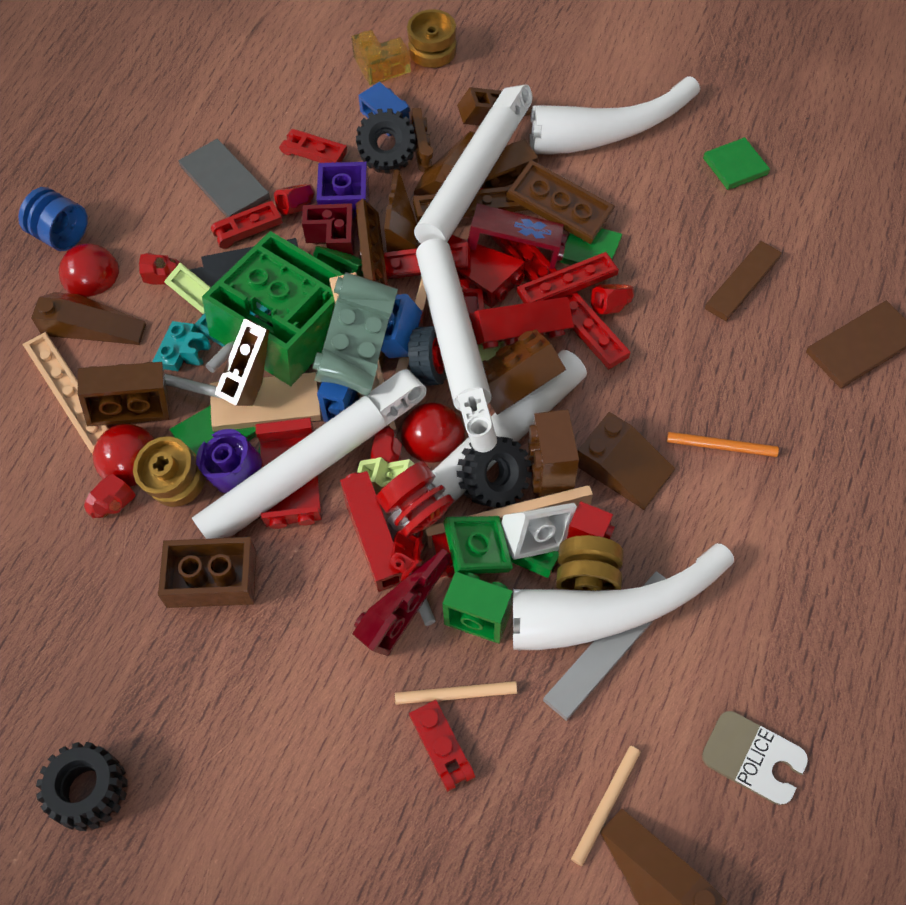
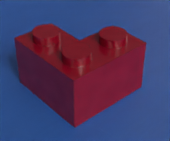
(330, 225)

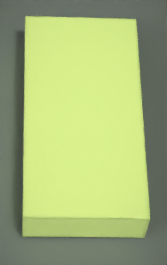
(188, 286)

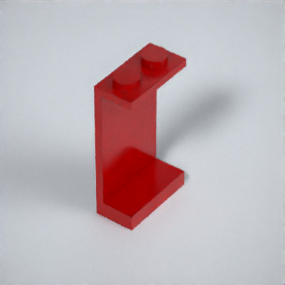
(303, 504)

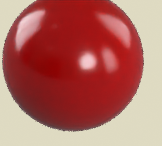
(88, 270)
(432, 432)
(118, 449)

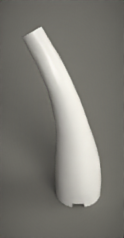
(584, 128)
(576, 617)

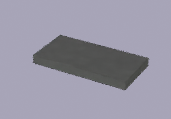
(223, 179)

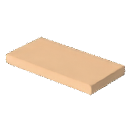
(273, 403)

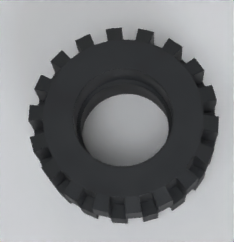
(60, 776)

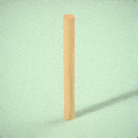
(455, 693)
(605, 806)

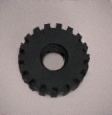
(381, 124)
(510, 477)

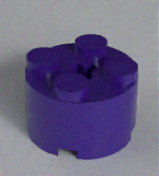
(228, 459)

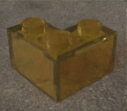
(380, 60)

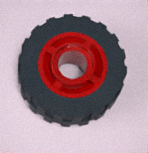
(425, 356)

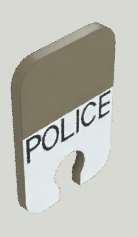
(747, 754)

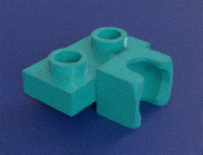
(181, 345)

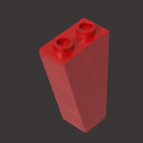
(491, 272)
(370, 529)

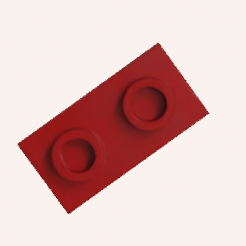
(407, 553)

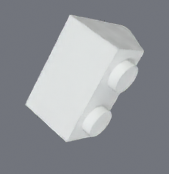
(537, 530)

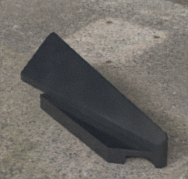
(219, 264)

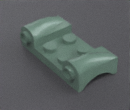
(355, 333)

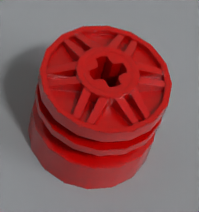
(417, 502)

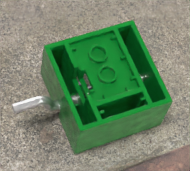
(295, 292)

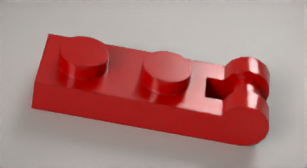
(313, 147)
(246, 224)
(441, 744)

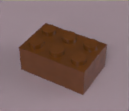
(521, 369)
(123, 393)
(552, 453)
(207, 572)

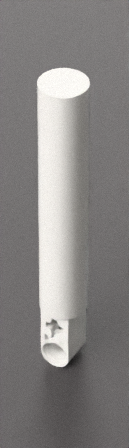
(474, 165)
(457, 342)
(510, 423)
(310, 456)

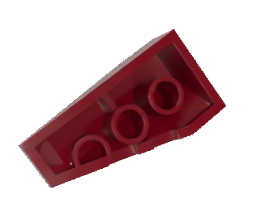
(390, 616)

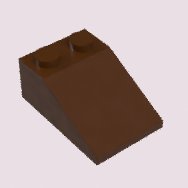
(624, 461)

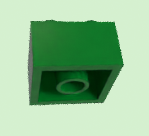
(477, 606)

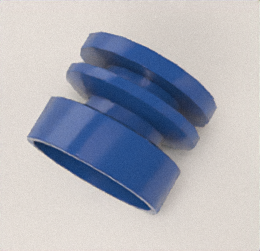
(53, 218)

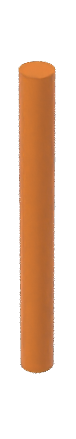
(722, 444)

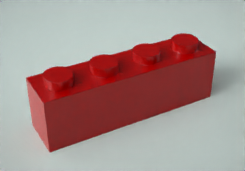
(512, 321)

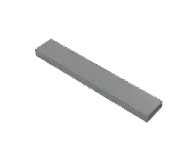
(593, 667)

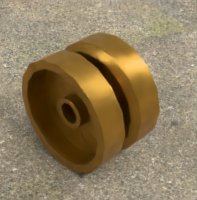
(432, 38)
(168, 471)
(589, 564)

